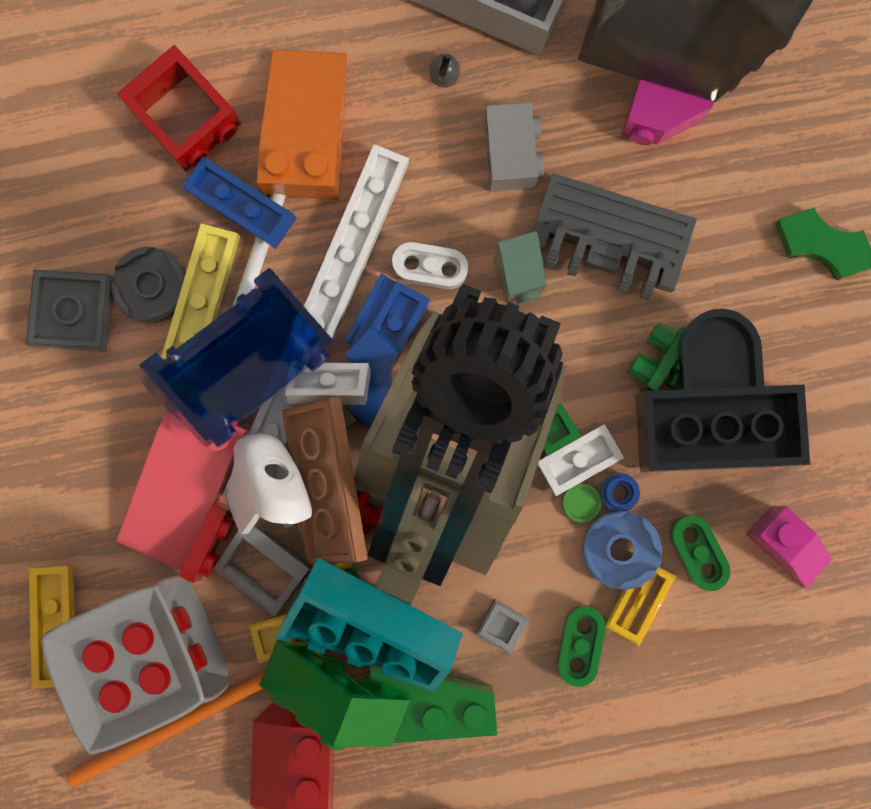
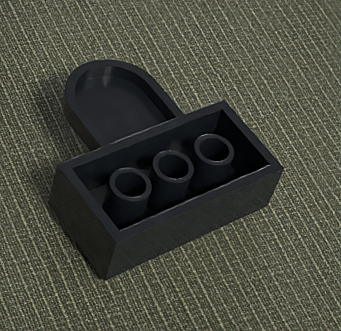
(723, 409)

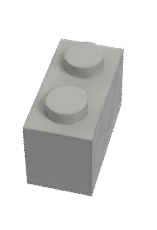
(512, 147)

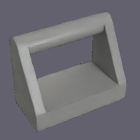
(275, 551)

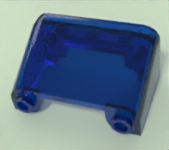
(237, 361)

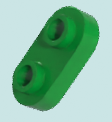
(700, 550)
(582, 645)

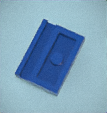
(392, 310)

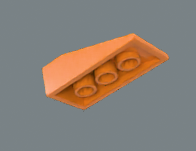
(303, 125)

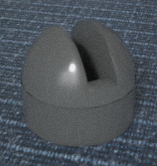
(452, 72)

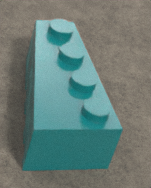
(370, 628)

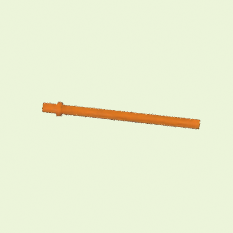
(152, 738)

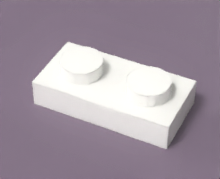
(331, 380)
(579, 460)

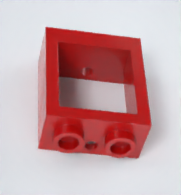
(158, 81)

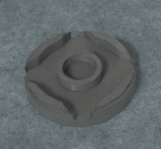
(148, 284)

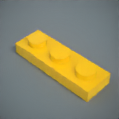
(50, 605)

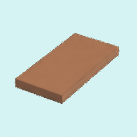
(322, 454)

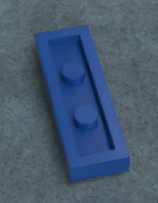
(239, 202)

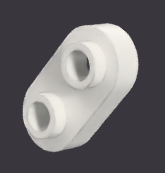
(431, 262)

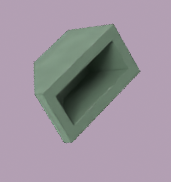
(520, 268)

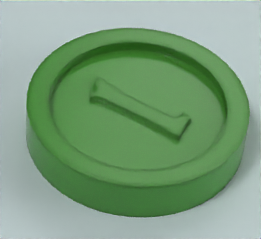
(581, 503)

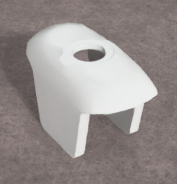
(257, 494)

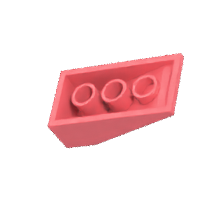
(176, 492)

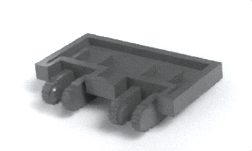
(613, 231)

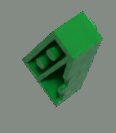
(330, 700)
(451, 712)

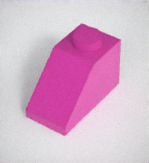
(661, 113)
(790, 544)

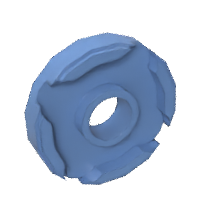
(629, 573)

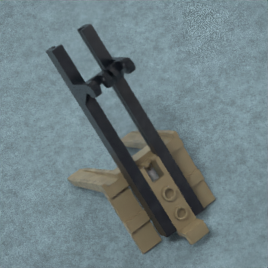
(481, 490)

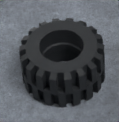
(488, 371)

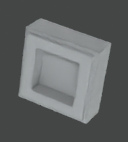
(502, 626)

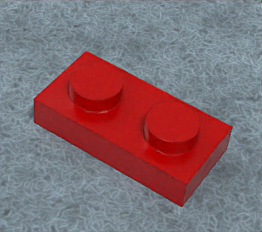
(201, 557)

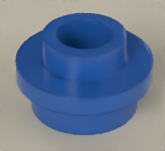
(630, 486)

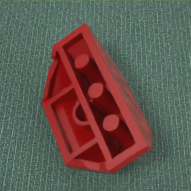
(289, 764)

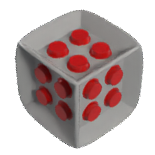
(135, 664)

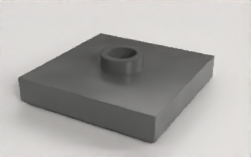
(69, 310)

